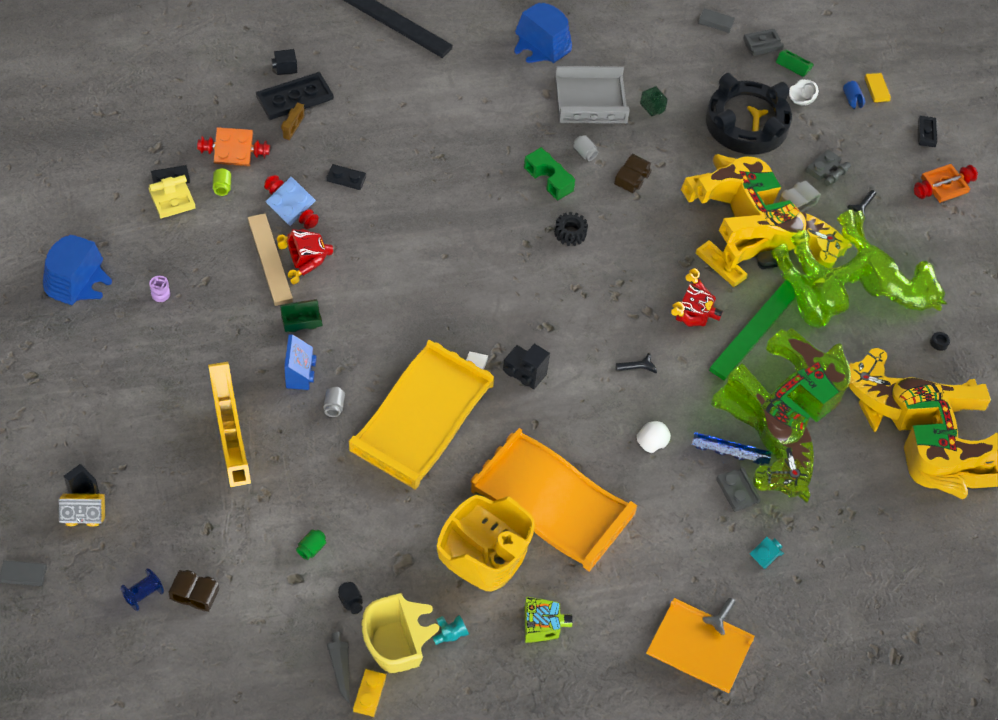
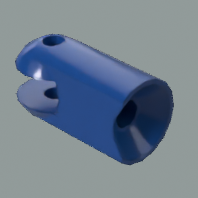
(853, 94)

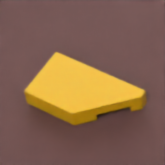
(873, 417)

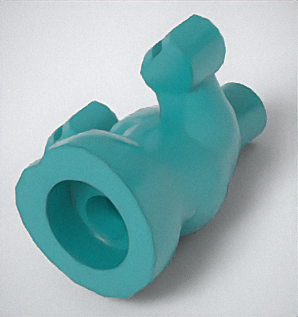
(450, 631)

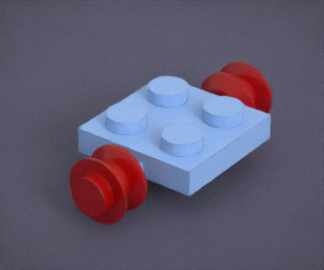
(291, 201)

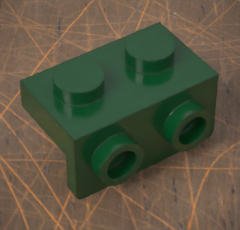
(300, 315)

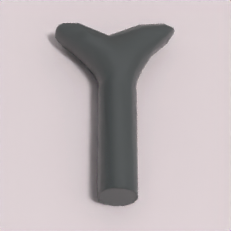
(717, 621)

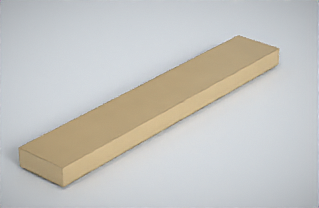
(270, 259)

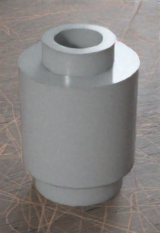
(585, 148)
(334, 401)

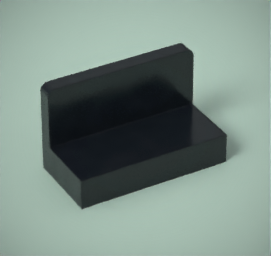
(81, 481)

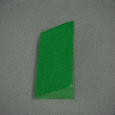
(794, 63)

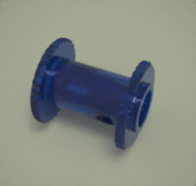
(142, 589)

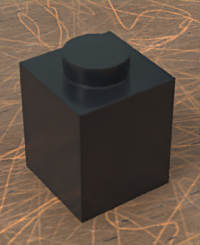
(284, 62)

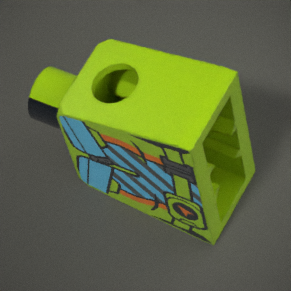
(544, 620)

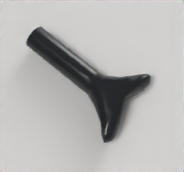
(861, 207)
(644, 364)

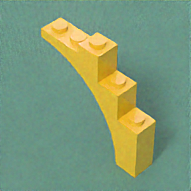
(229, 425)

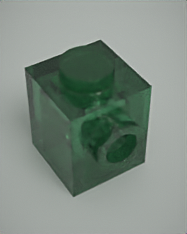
(653, 101)

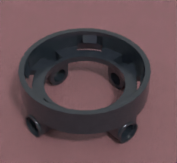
(722, 123)

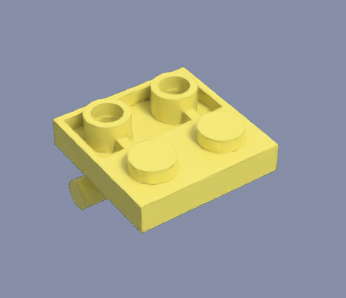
(171, 196)

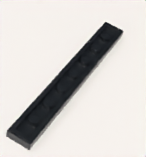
(403, 26)

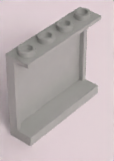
(591, 94)

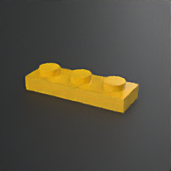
(713, 257)

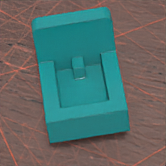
(767, 552)

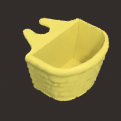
(394, 633)

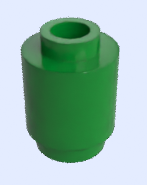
(311, 544)

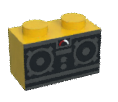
(81, 509)

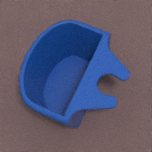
(543, 32)
(72, 269)

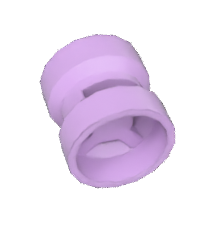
(159, 288)

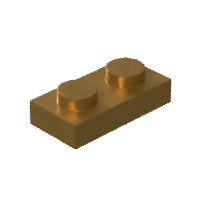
(293, 121)

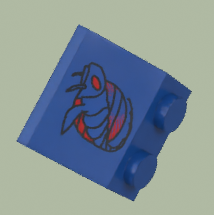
(299, 364)

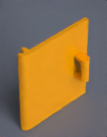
(697, 646)

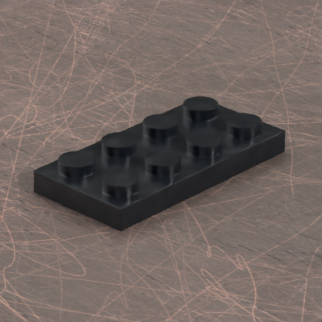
(307, 90)

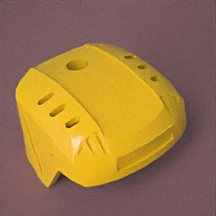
(471, 546)

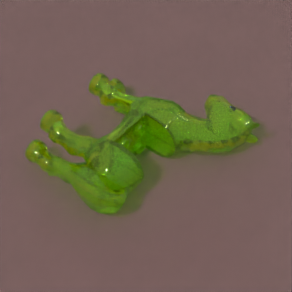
(824, 291)

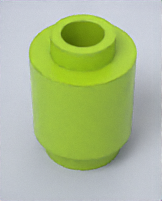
(221, 181)

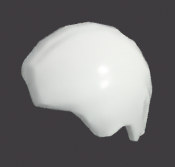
(803, 92)
(653, 436)

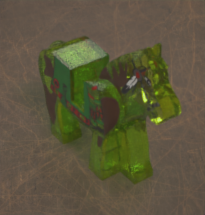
(784, 414)

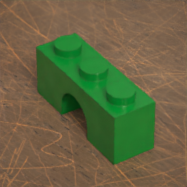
(541, 163)

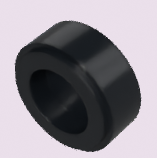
(940, 341)

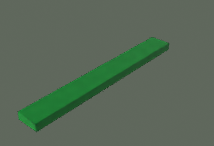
(753, 331)

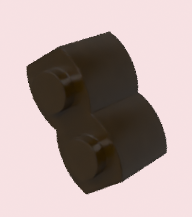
(633, 173)
(194, 590)

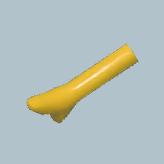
(757, 114)

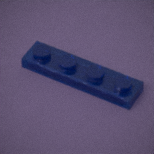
(725, 447)

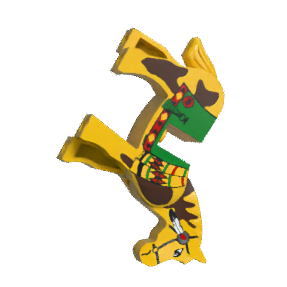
(758, 222)
(927, 408)

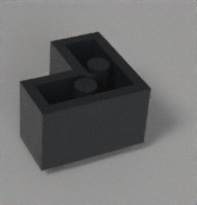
(527, 366)

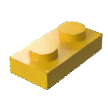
(369, 693)

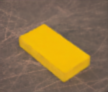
(877, 87)

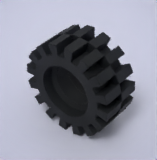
(571, 221)

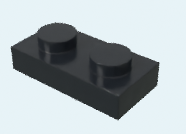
(927, 131)
(172, 172)
(346, 177)

